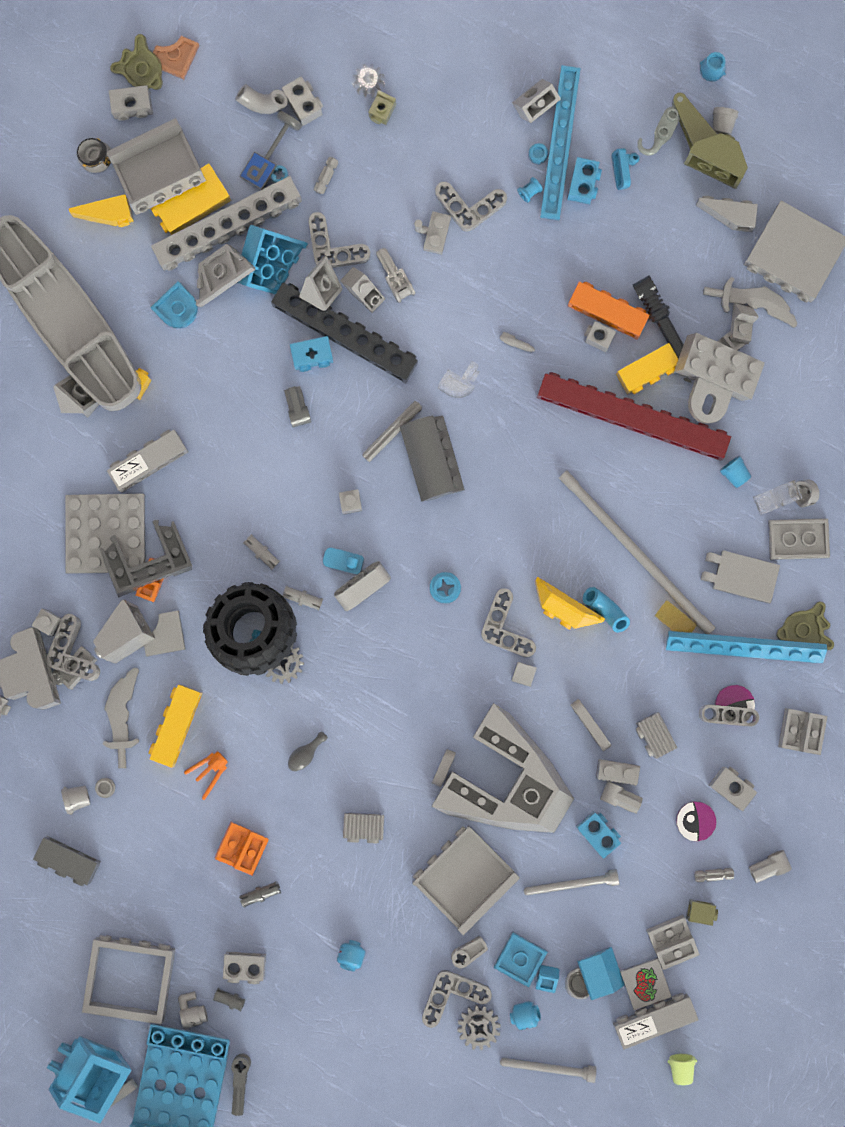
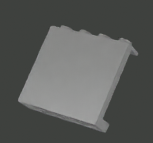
(156, 166)
(795, 252)
(465, 879)

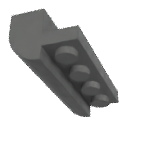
(432, 457)

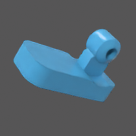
(621, 167)
(343, 560)

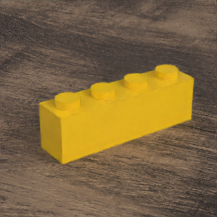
(175, 726)

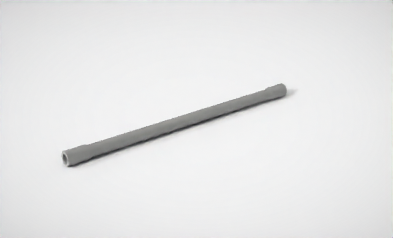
(574, 486)

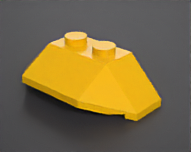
(563, 607)

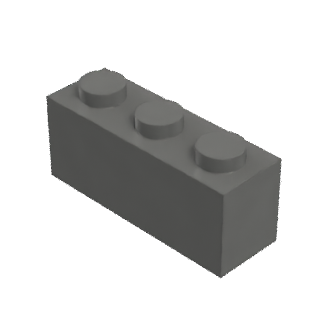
(66, 861)

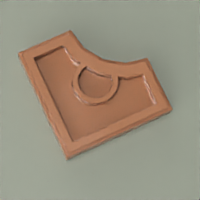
(177, 57)

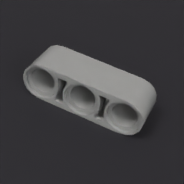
(362, 586)
(738, 715)

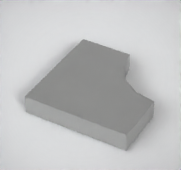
(167, 635)

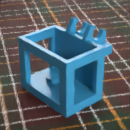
(87, 1077)

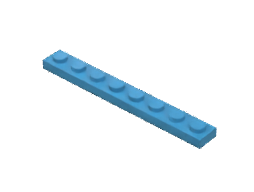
(560, 143)
(746, 647)

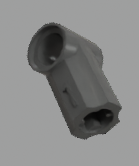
(297, 411)

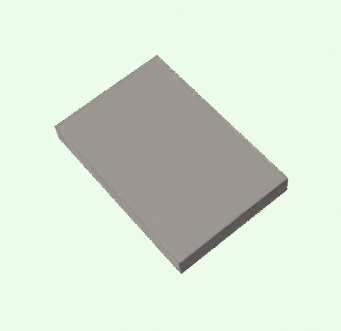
(799, 539)

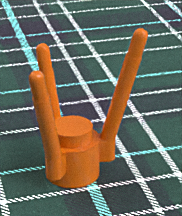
(216, 762)

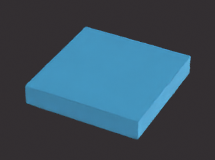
(520, 959)

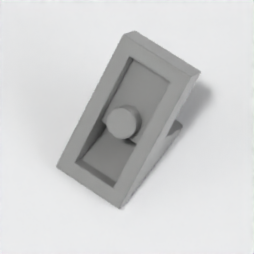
(742, 323)

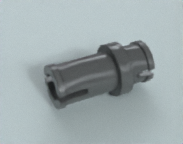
(228, 999)

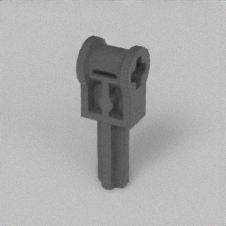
(239, 1083)

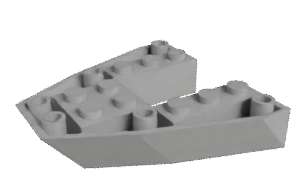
(537, 796)

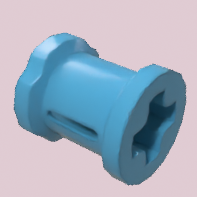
(530, 189)

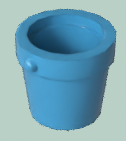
(713, 67)
(736, 472)

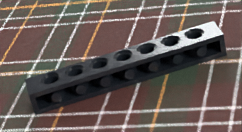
(402, 371)

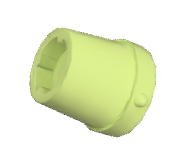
(682, 1068)

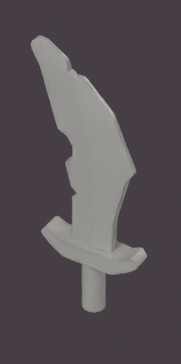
(755, 298)
(118, 715)

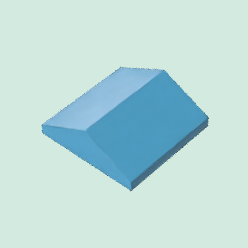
(601, 973)

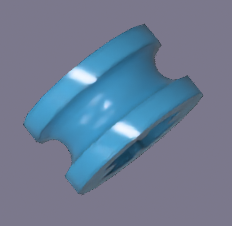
(279, 168)

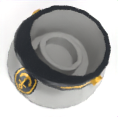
(93, 155)

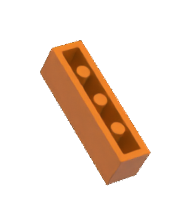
(608, 310)

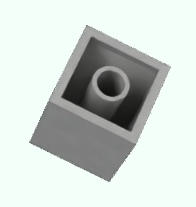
(122, 633)

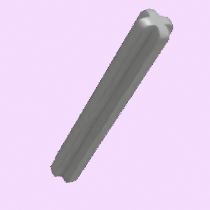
(392, 431)

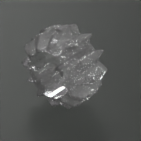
(375, 78)

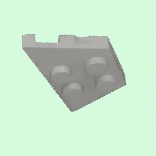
(221, 272)

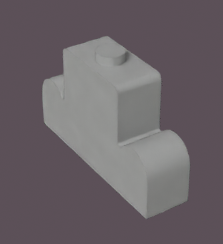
(28, 672)

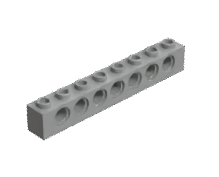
(230, 214)

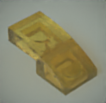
(674, 618)

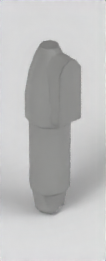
(512, 341)

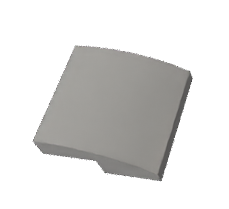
(802, 731)
(672, 942)

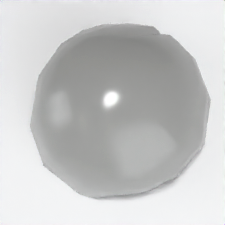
(575, 984)

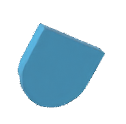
(176, 307)

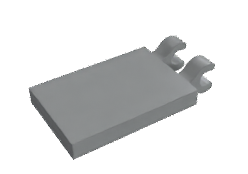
(742, 576)

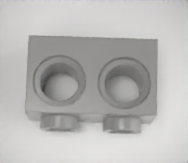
(299, 102)
(244, 960)

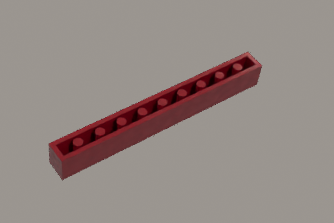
(634, 416)

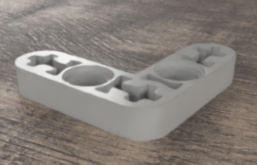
(471, 213)
(326, 250)
(497, 626)
(65, 657)
(452, 987)

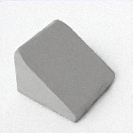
(524, 674)

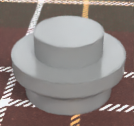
(105, 787)

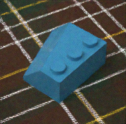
(272, 257)

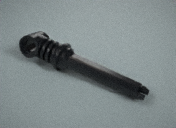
(659, 313)

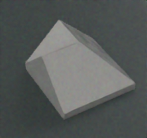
(73, 398)

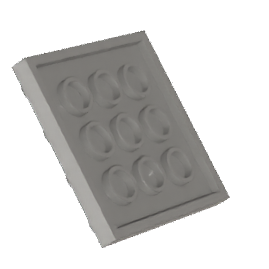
(94, 520)

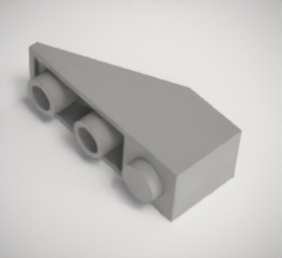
(735, 215)

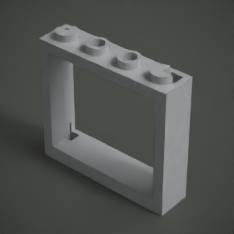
(121, 1011)

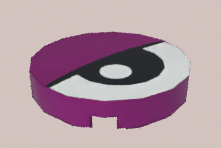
(735, 697)
(696, 821)

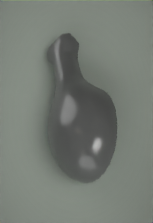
(303, 755)

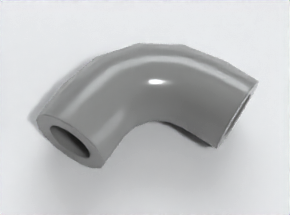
(260, 102)

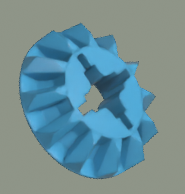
(450, 579)

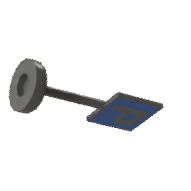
(260, 168)

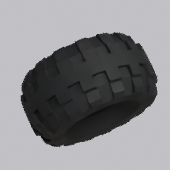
(265, 650)

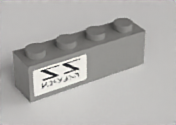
(147, 460)
(655, 1021)

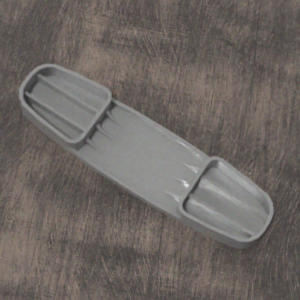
(65, 317)

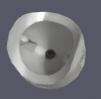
(809, 493)

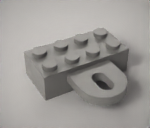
(716, 372)

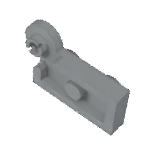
(69, 680)

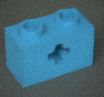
(301, 352)

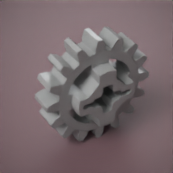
(286, 674)
(484, 1020)

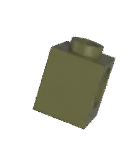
(702, 912)

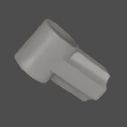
(618, 796)
(775, 864)

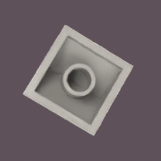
(321, 285)

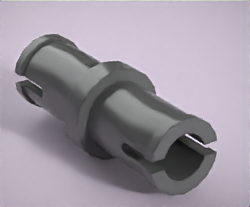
(260, 894)

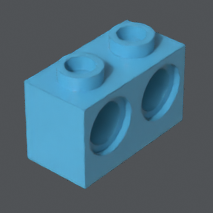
(580, 180)
(595, 837)

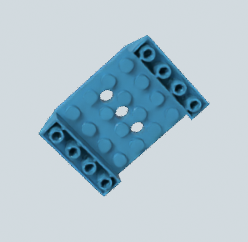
(184, 1059)

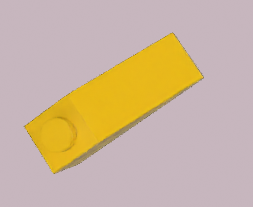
(110, 211)

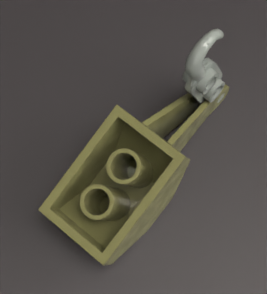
(710, 152)

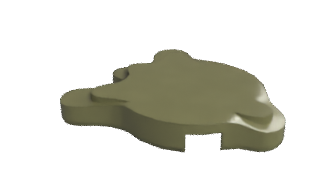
(140, 66)
(806, 627)

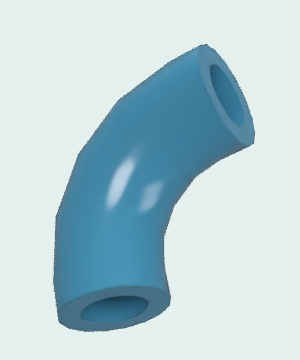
(606, 608)

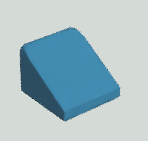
(547, 978)

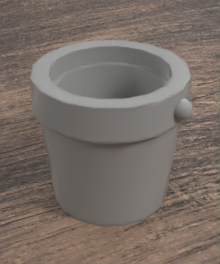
(724, 120)
(75, 798)

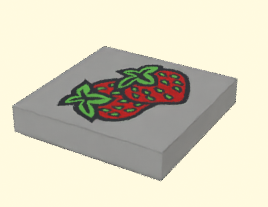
(645, 984)

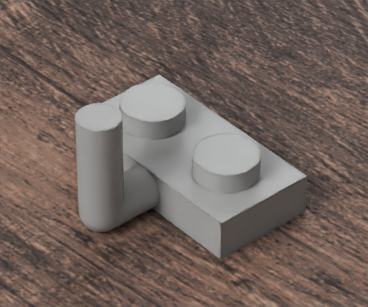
(435, 233)

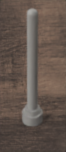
(609, 878)
(587, 1073)

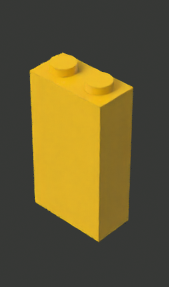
(192, 204)

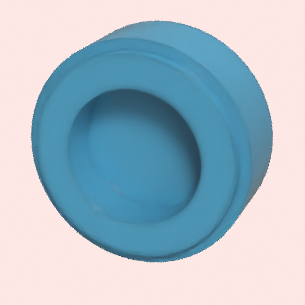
(538, 153)

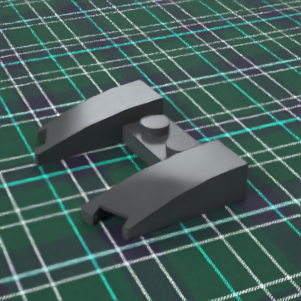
(172, 563)

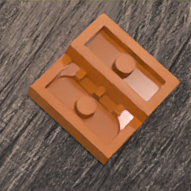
(241, 848)

